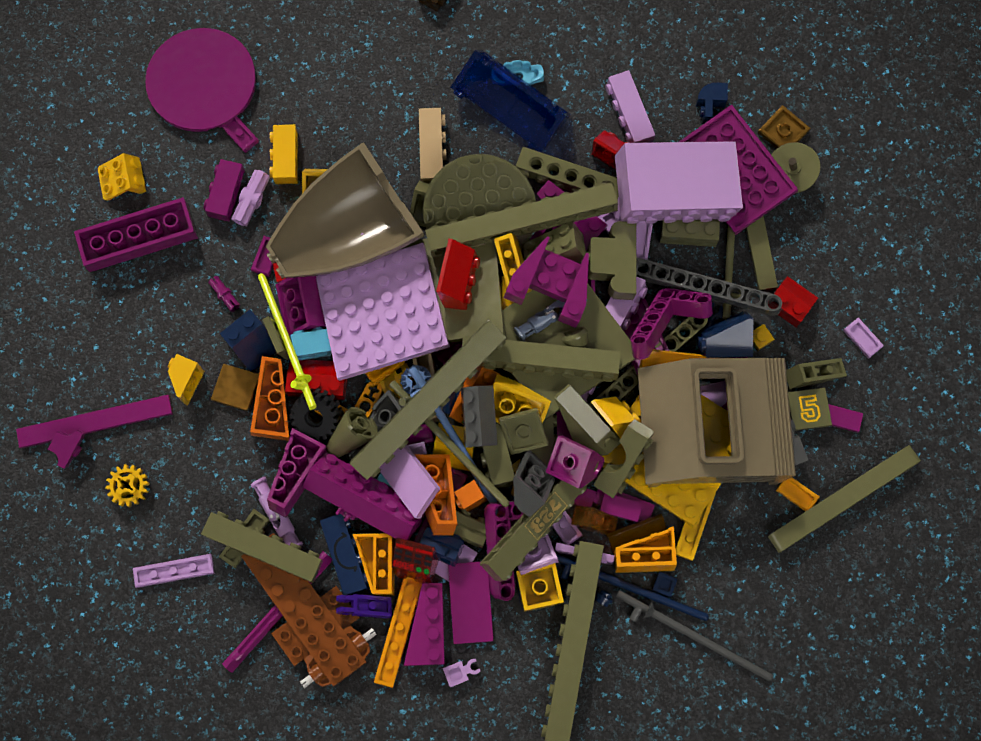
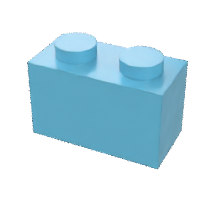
(311, 343)

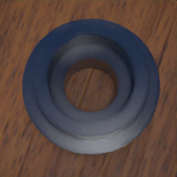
(603, 597)

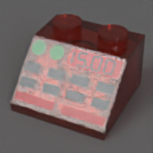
(414, 561)

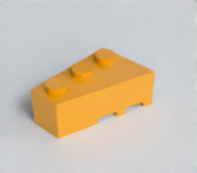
(647, 554)
(377, 557)

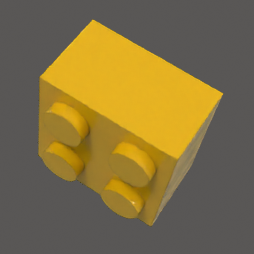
(540, 588)

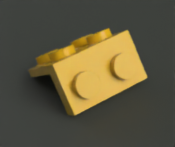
(120, 176)

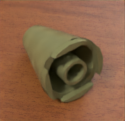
(351, 432)

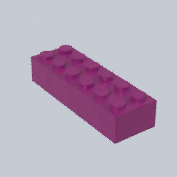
(135, 234)
(365, 499)

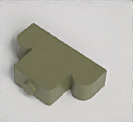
(615, 260)

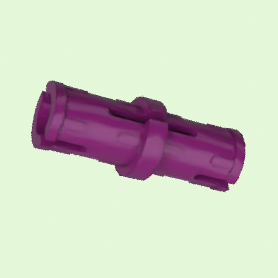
(224, 293)

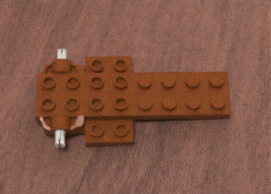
(312, 626)

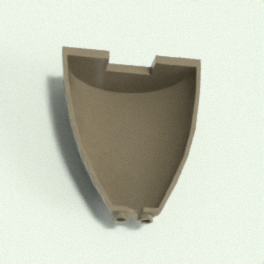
(327, 221)

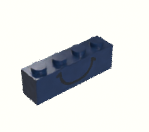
(344, 556)

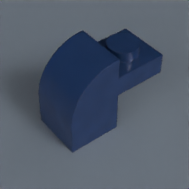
(712, 96)

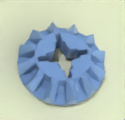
(407, 383)

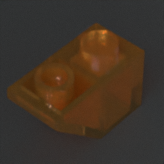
(594, 520)

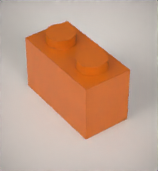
(469, 496)

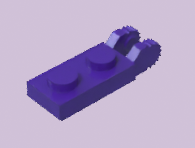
(365, 606)

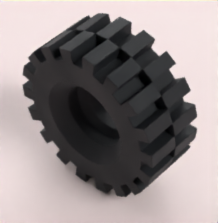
(328, 409)

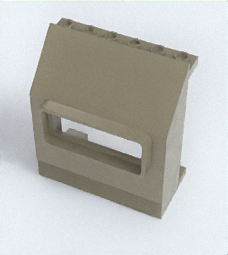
(756, 416)

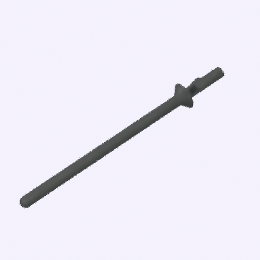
(650, 611)

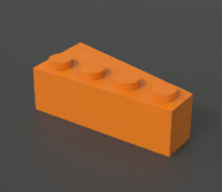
(269, 410)
(442, 509)

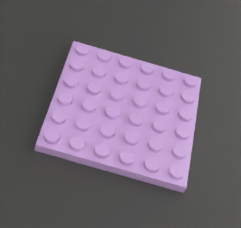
(382, 312)

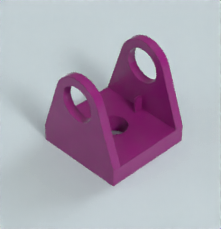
(584, 462)

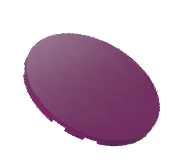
(200, 79)

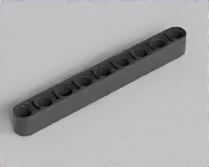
(709, 283)

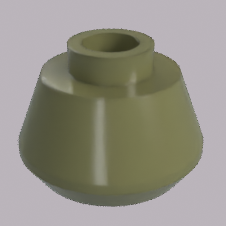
(576, 337)

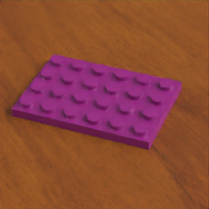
(761, 178)

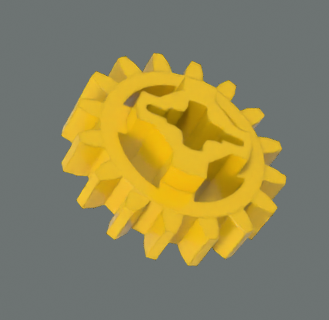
(121, 492)

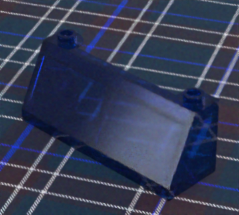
(510, 100)

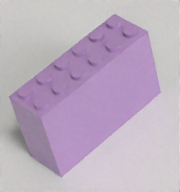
(678, 181)

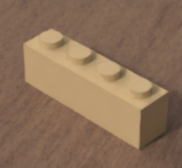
(431, 142)

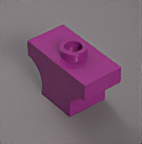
(66, 446)

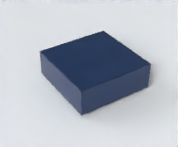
(664, 584)

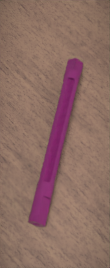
(262, 628)

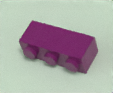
(224, 190)

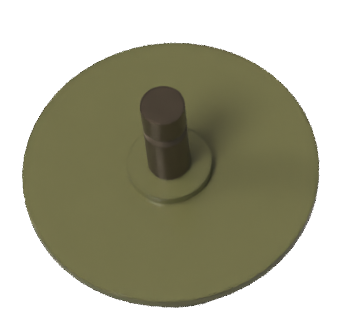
(799, 164)

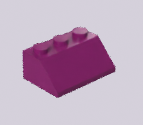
(300, 304)

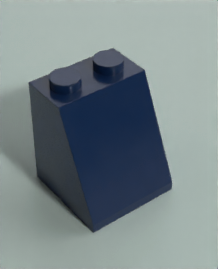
(728, 338)
(249, 340)

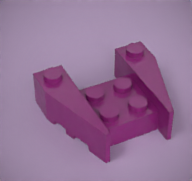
(553, 277)

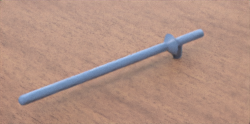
(450, 431)

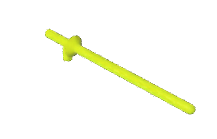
(302, 380)

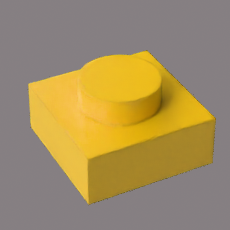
(761, 337)

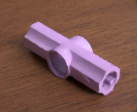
(250, 198)

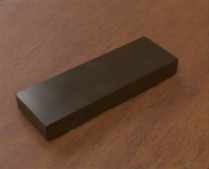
(636, 531)

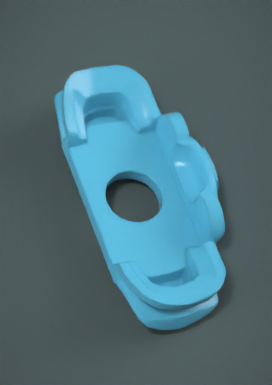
(531, 73)

